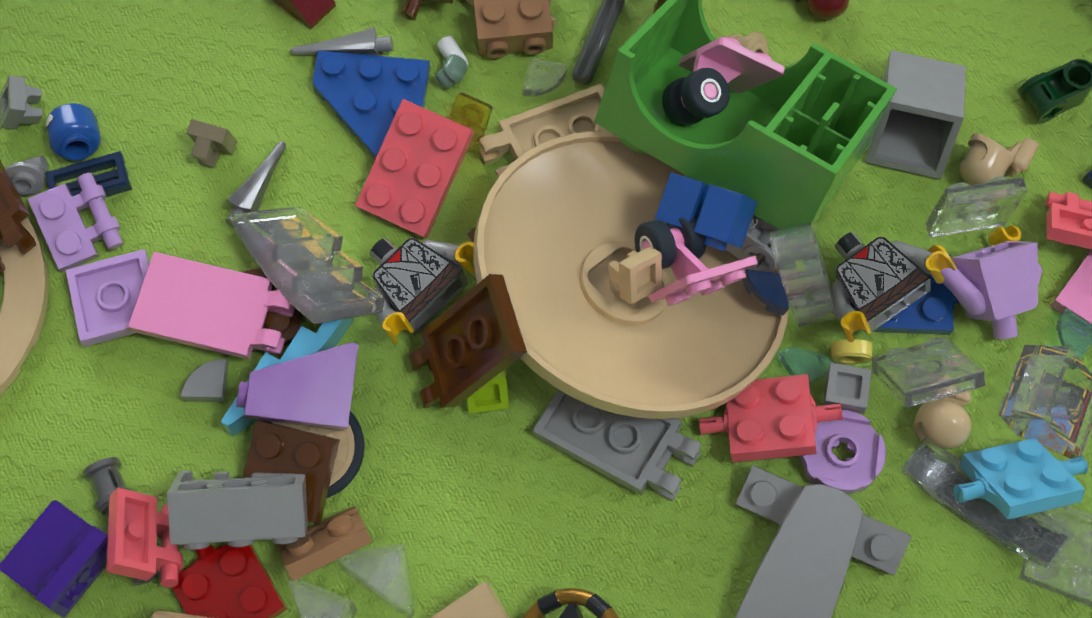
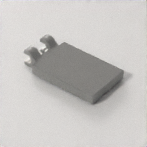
(618, 445)

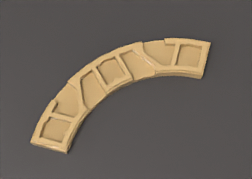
(22, 306)

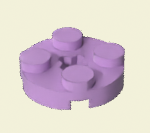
(854, 473)

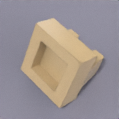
(637, 274)

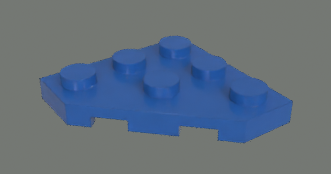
(369, 90)

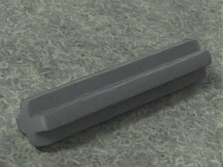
(597, 41)

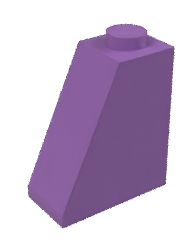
(303, 390)

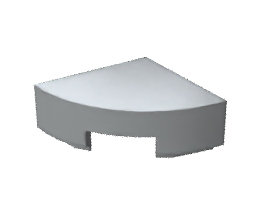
(207, 382)

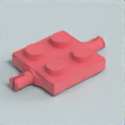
(772, 419)

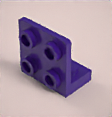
(57, 558)

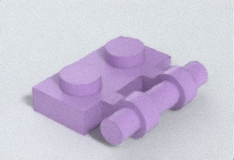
(64, 227)

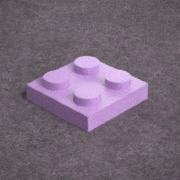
(106, 295)

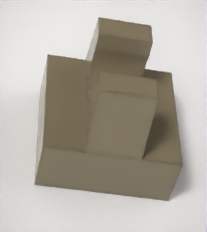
(210, 142)

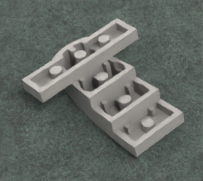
(811, 547)

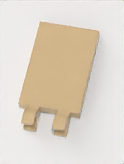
(552, 120)

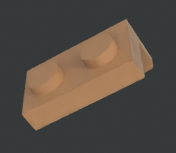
(513, 27)

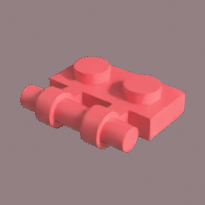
(1069, 219)
(133, 538)

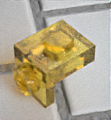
(472, 114)

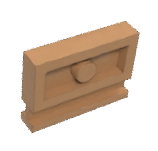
(325, 543)

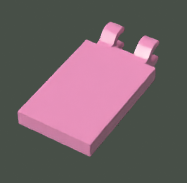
(208, 307)

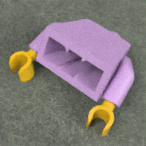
(996, 280)

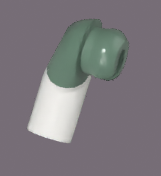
(454, 65)

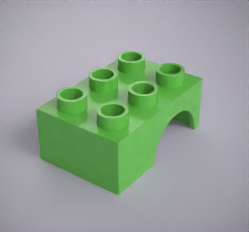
(774, 143)

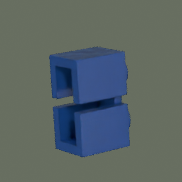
(721, 213)

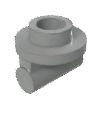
(28, 175)

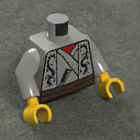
(881, 280)
(418, 281)

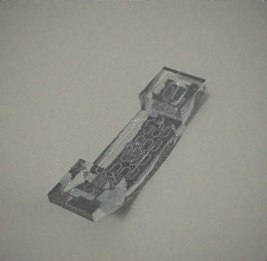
(1030, 536)

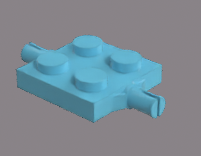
(1021, 478)

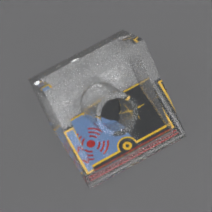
(1050, 399)

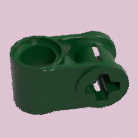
(1054, 92)

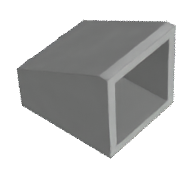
(921, 117)

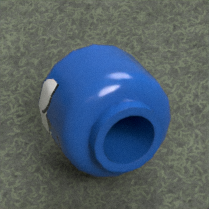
(73, 131)

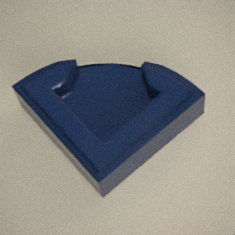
(767, 289)

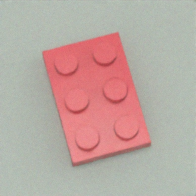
(415, 168)

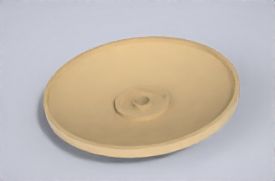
(551, 235)

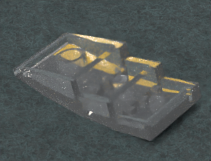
(307, 264)

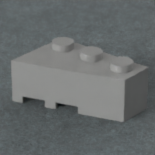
(237, 509)

